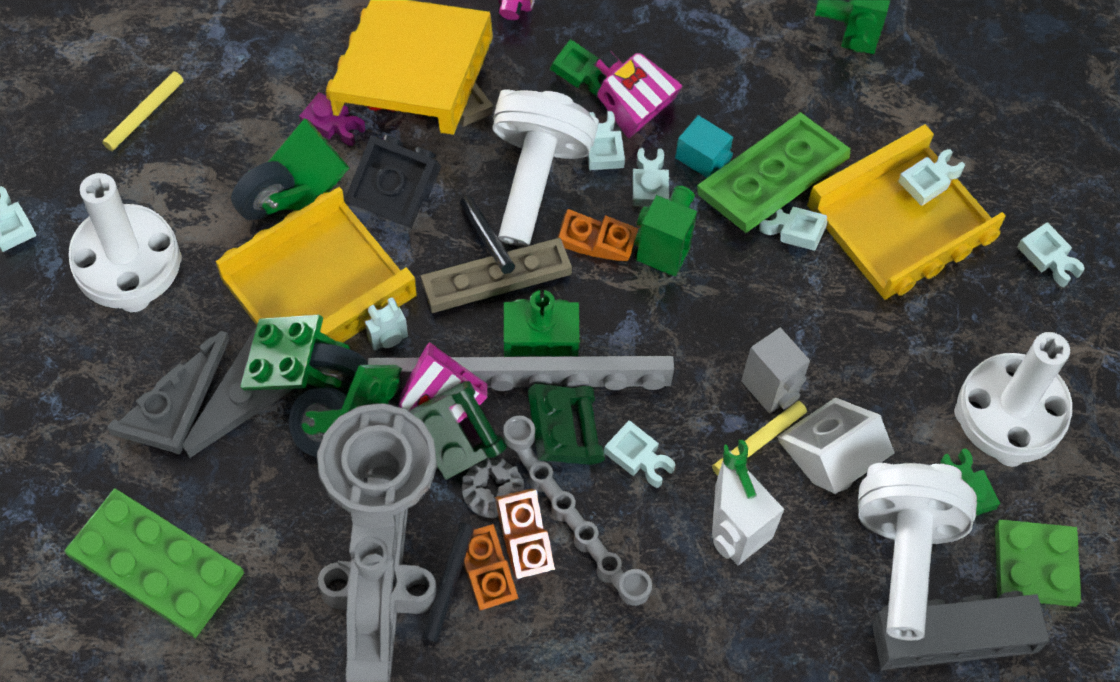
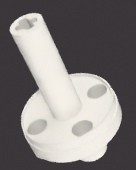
(544, 128)
(123, 249)
(1017, 404)
(916, 509)

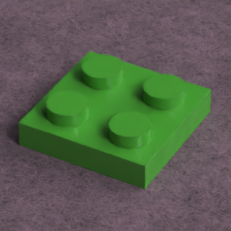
(1038, 561)

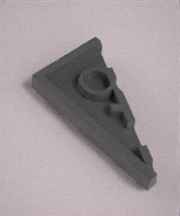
(229, 405)
(170, 409)

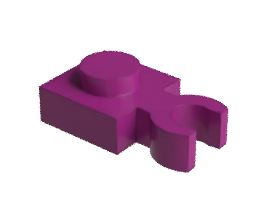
(320, 114)

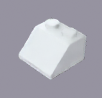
(837, 444)
(742, 523)

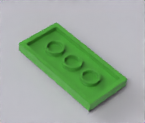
(773, 172)
(154, 562)

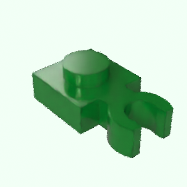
(578, 66)
(978, 481)

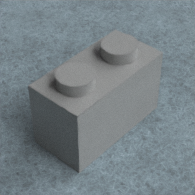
(775, 371)

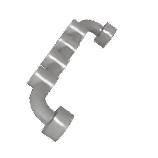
(633, 585)

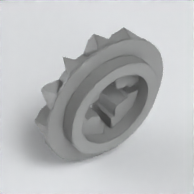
(480, 499)

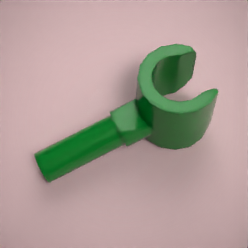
(738, 463)

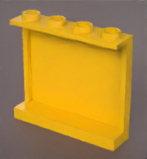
(413, 59)
(888, 230)
(316, 265)

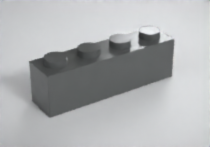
(966, 631)

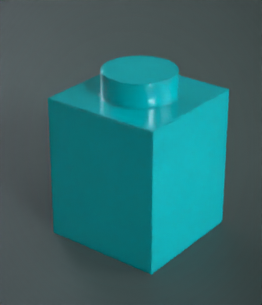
(704, 147)

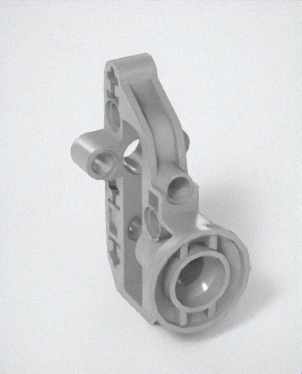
(400, 465)

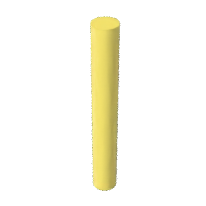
(135, 118)
(769, 431)

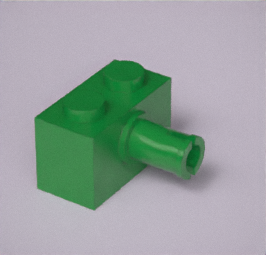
(862, 21)
(666, 231)
(541, 327)

